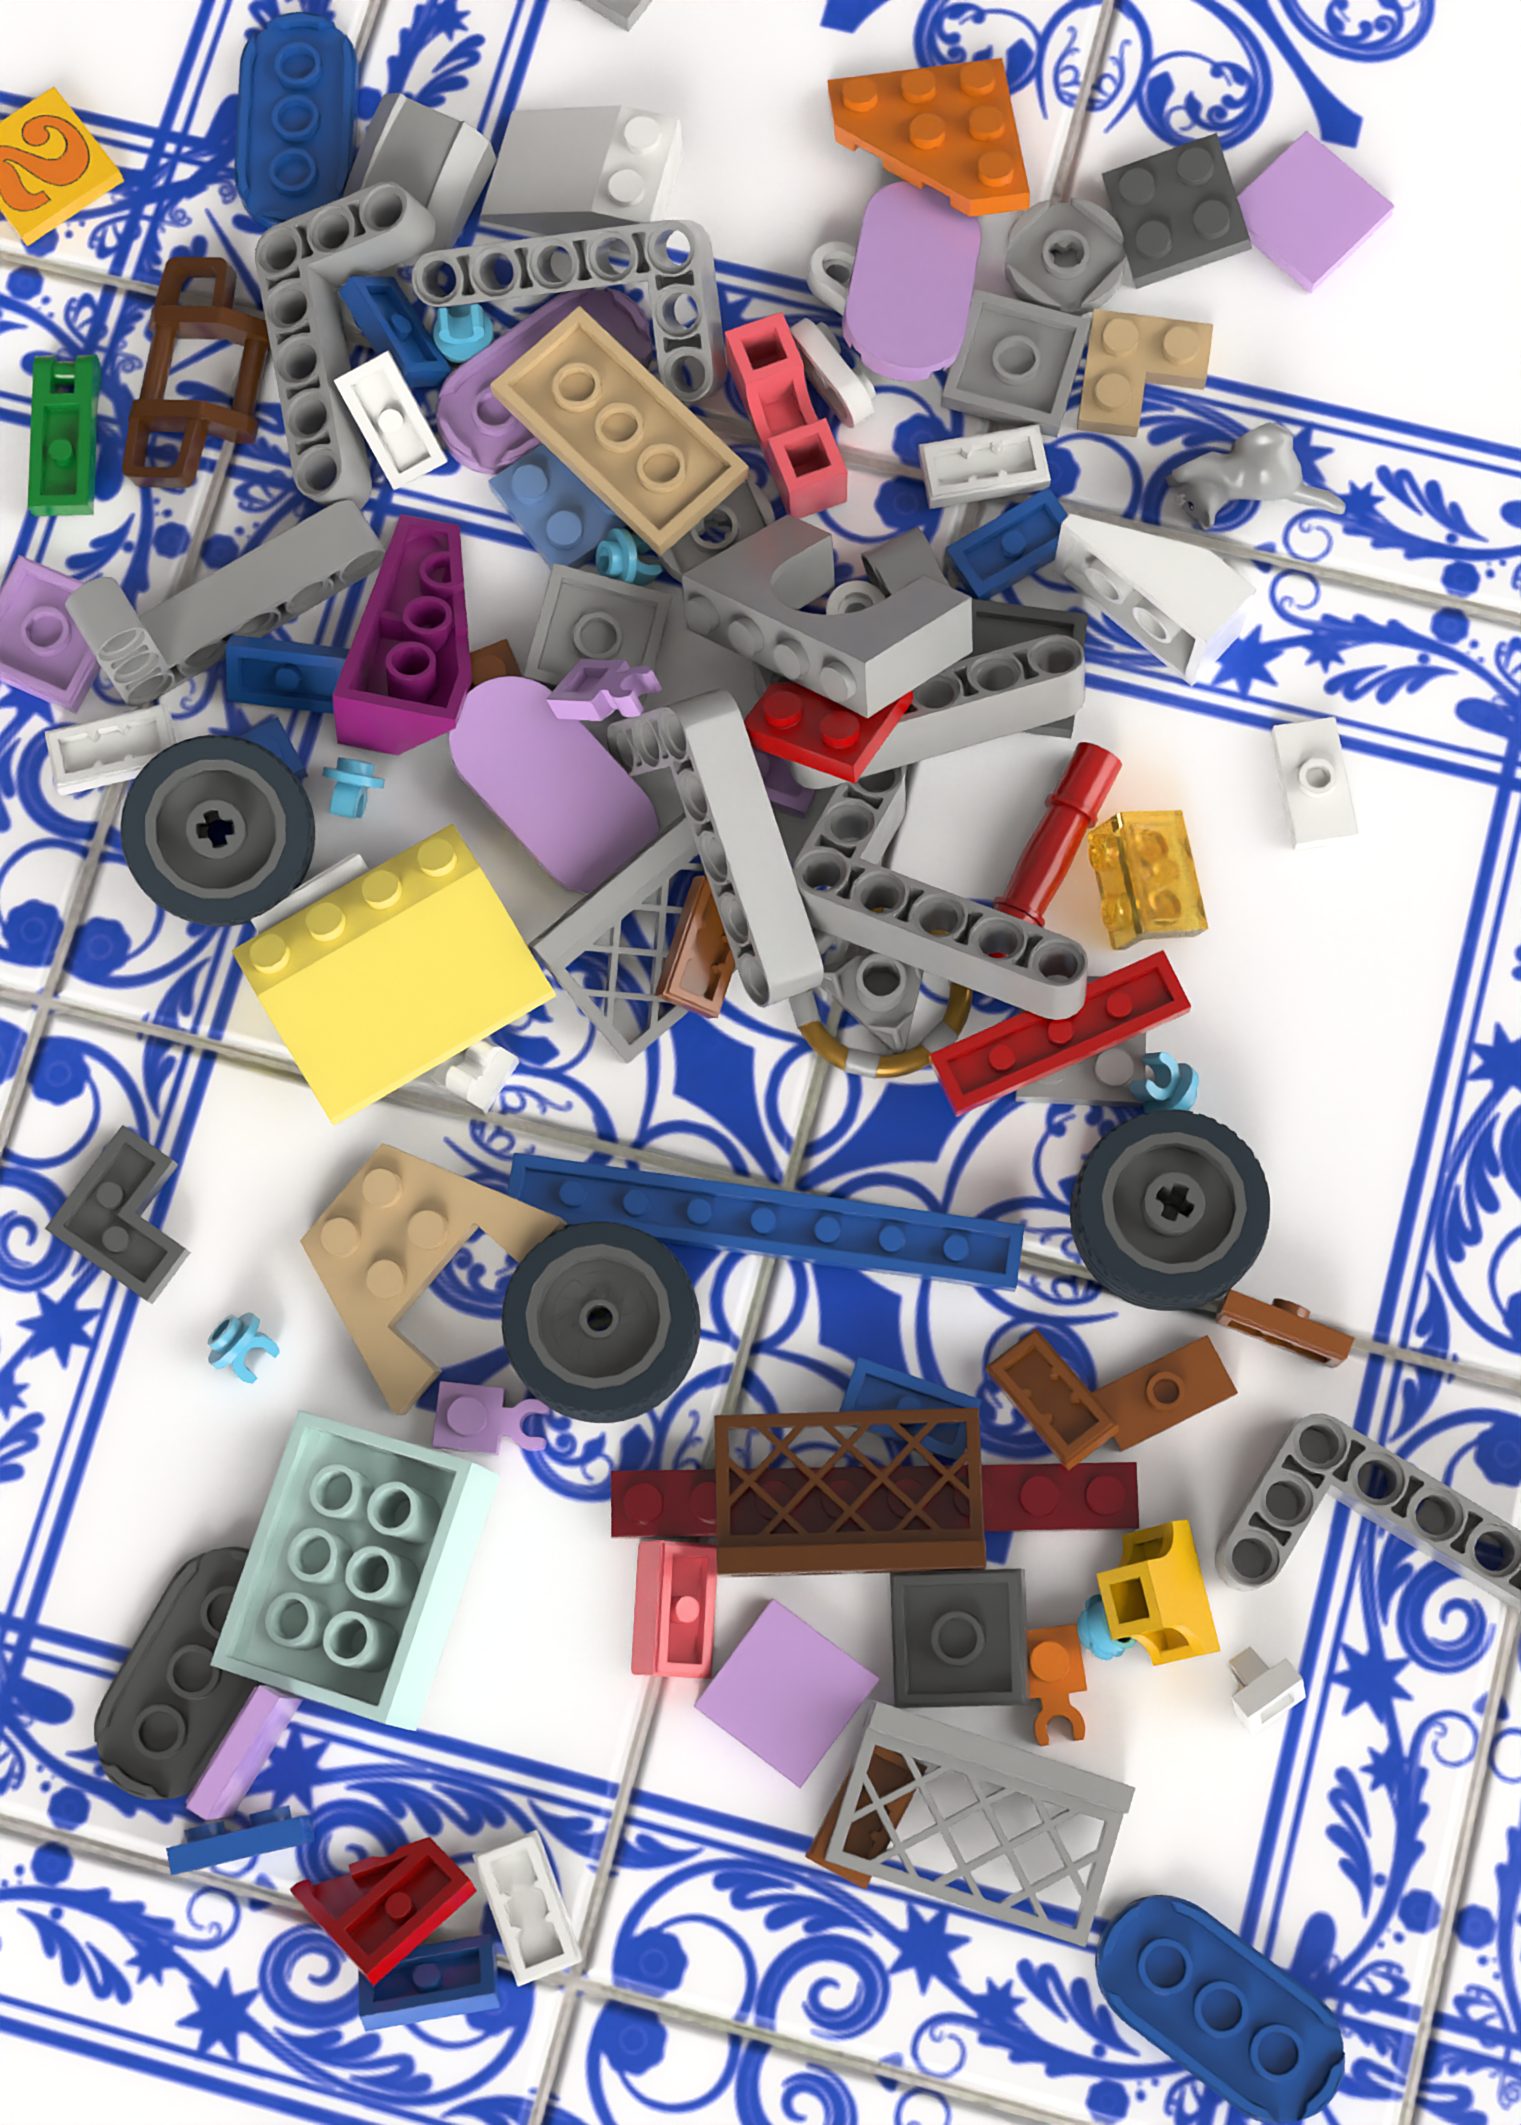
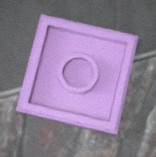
(1311, 211)
(39, 639)
(786, 1693)
(243, 1752)

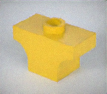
(1160, 1594)

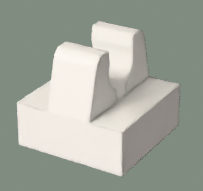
(476, 1073)
(1263, 1691)

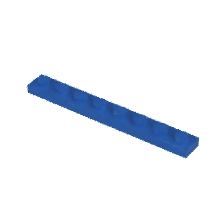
(775, 1222)

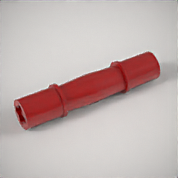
(1058, 835)

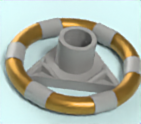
(883, 999)

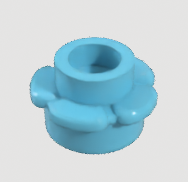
(1095, 1632)

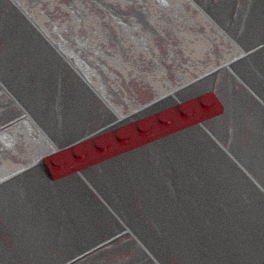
(1013, 1500)

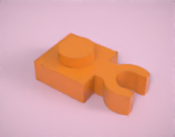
(1054, 1673)

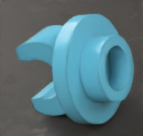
(462, 332)
(619, 560)
(351, 788)
(1173, 1085)
(234, 1339)

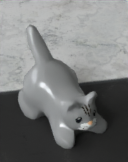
(1256, 469)

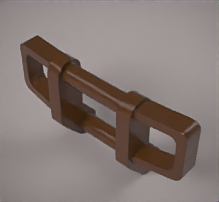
(194, 417)

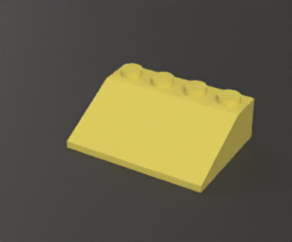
(393, 974)

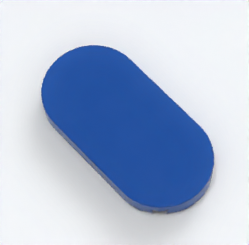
(295, 117)
(1220, 2009)

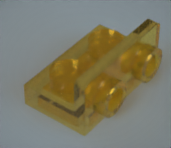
(1146, 877)

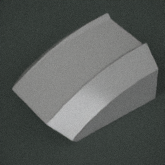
(430, 157)

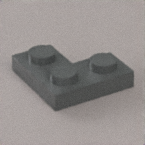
(105, 1217)

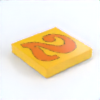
(49, 166)

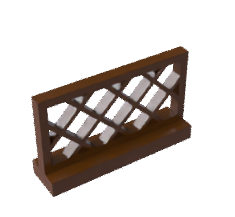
(849, 1551)

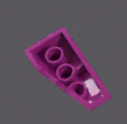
(411, 646)

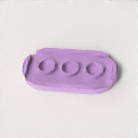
(911, 282)
(482, 430)
(549, 783)

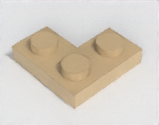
(1133, 351)

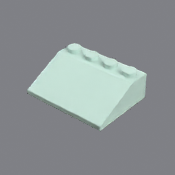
(356, 1570)

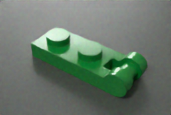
(63, 436)

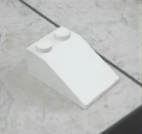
(584, 170)
(1158, 590)

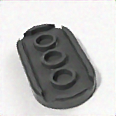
(167, 1699)

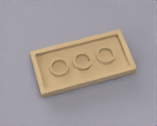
(620, 430)

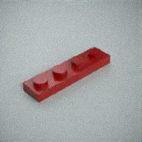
(1036, 1046)

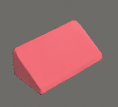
(674, 1609)

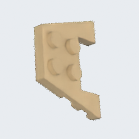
(391, 1240)

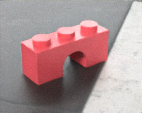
(777, 402)

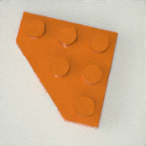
(940, 130)

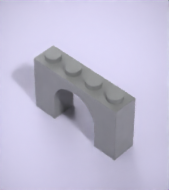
(857, 659)

